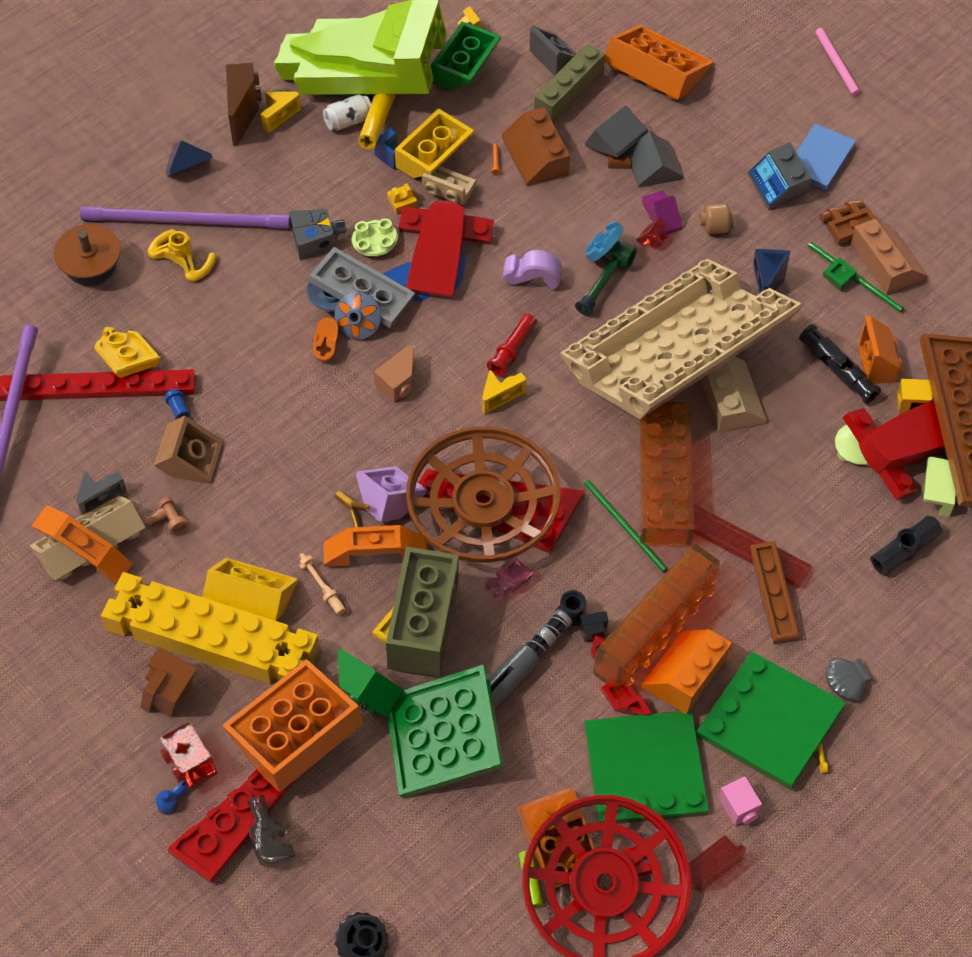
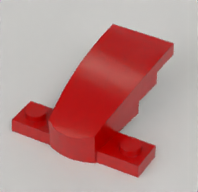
(440, 244)
(897, 443)

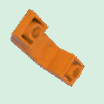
(370, 541)
(83, 542)

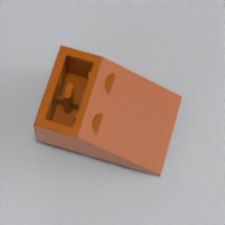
(537, 811)

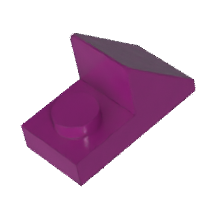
(666, 208)

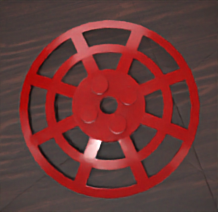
(617, 867)

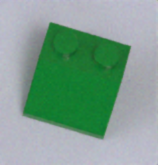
(366, 685)

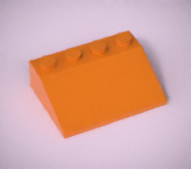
(656, 61)
(294, 724)

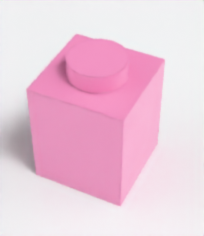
(740, 802)

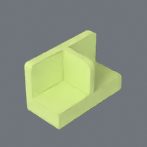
(939, 486)

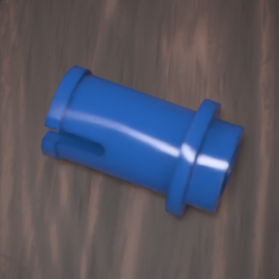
(175, 400)

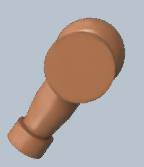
(176, 525)

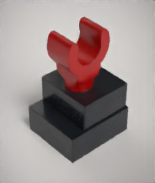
(593, 629)

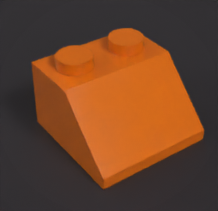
(878, 352)

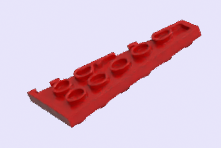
(569, 502)

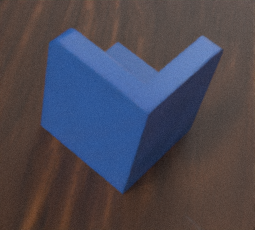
(386, 147)

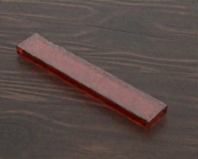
(738, 543)

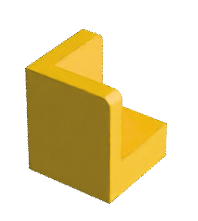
(913, 391)

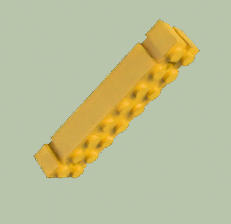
(207, 630)

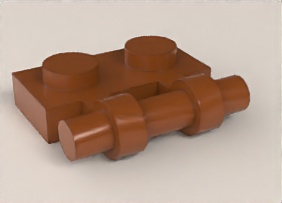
(843, 227)

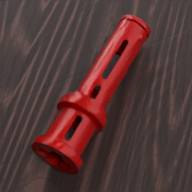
(507, 352)

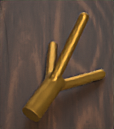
(352, 505)

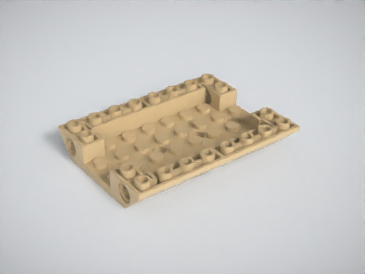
(675, 337)

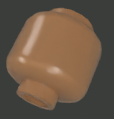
(717, 218)

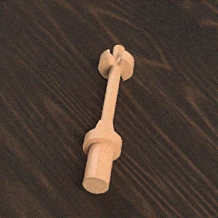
(330, 596)

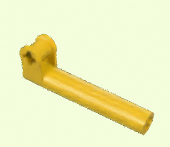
(375, 120)

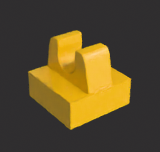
(471, 18)
(401, 197)

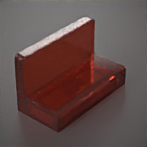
(714, 862)

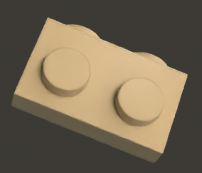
(448, 185)

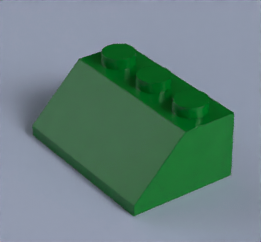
(463, 56)

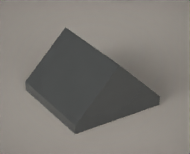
(550, 49)
(617, 133)
(653, 161)

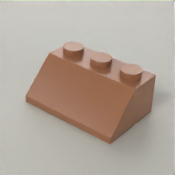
(886, 256)

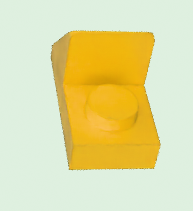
(280, 108)
(498, 393)

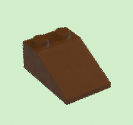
(242, 98)

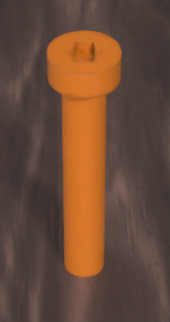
(495, 170)

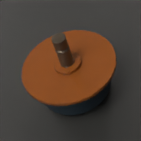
(87, 253)

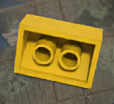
(431, 144)
(249, 588)

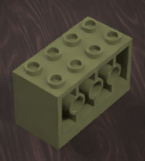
(422, 611)

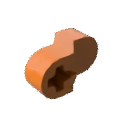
(322, 350)

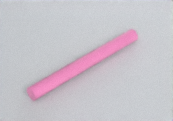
(838, 63)

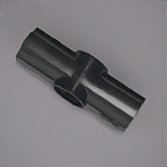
(895, 552)

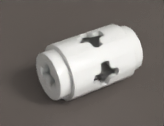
(355, 108)

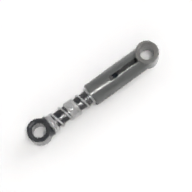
(526, 658)

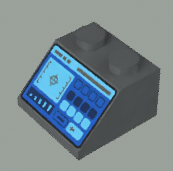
(780, 176)

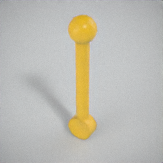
(823, 765)

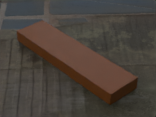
(774, 592)

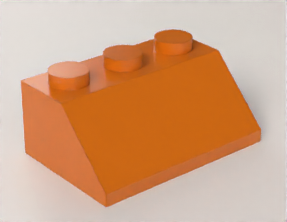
(687, 668)

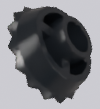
(361, 936)

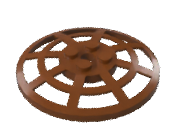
(483, 483)

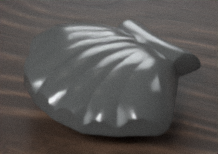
(847, 678)

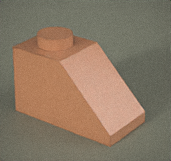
(396, 375)

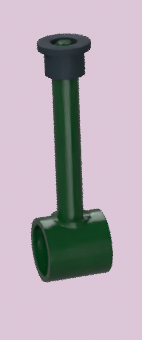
(619, 255)

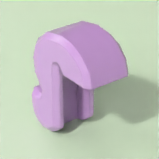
(533, 265)

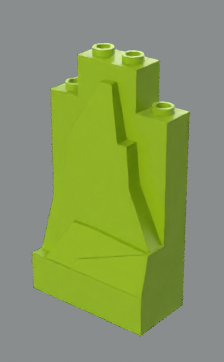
(366, 54)

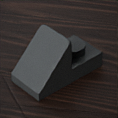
(93, 495)

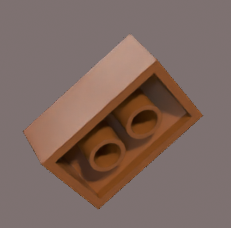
(537, 147)

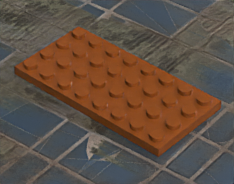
(950, 378)

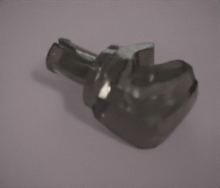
(267, 851)

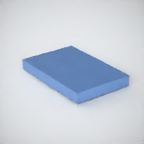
(824, 154)

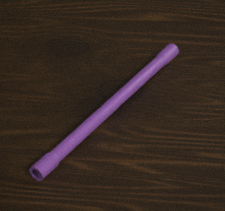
(100, 214)
(26, 346)

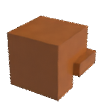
(167, 683)

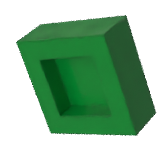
(839, 273)

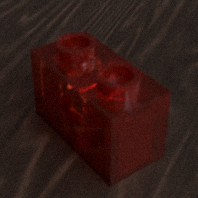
(188, 755)

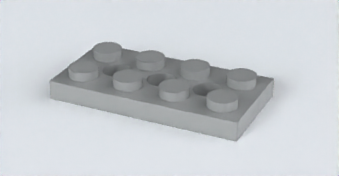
(360, 274)

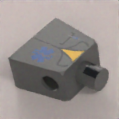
(314, 231)

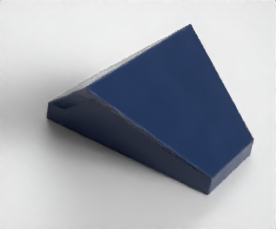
(184, 156)
(770, 268)

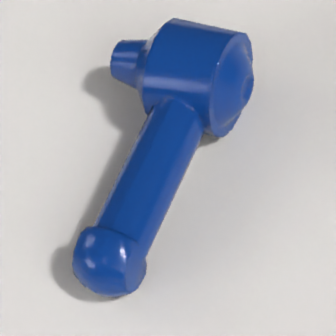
(167, 800)

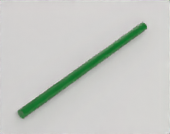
(859, 279)
(625, 525)

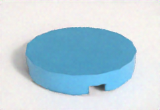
(604, 241)

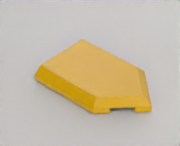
(126, 352)

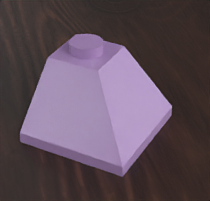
(386, 492)

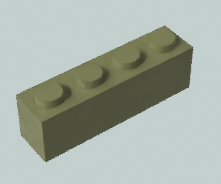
(570, 82)

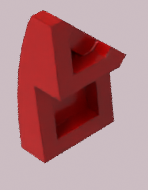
(626, 700)

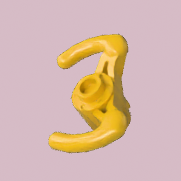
(180, 252)

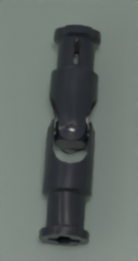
(832, 357)

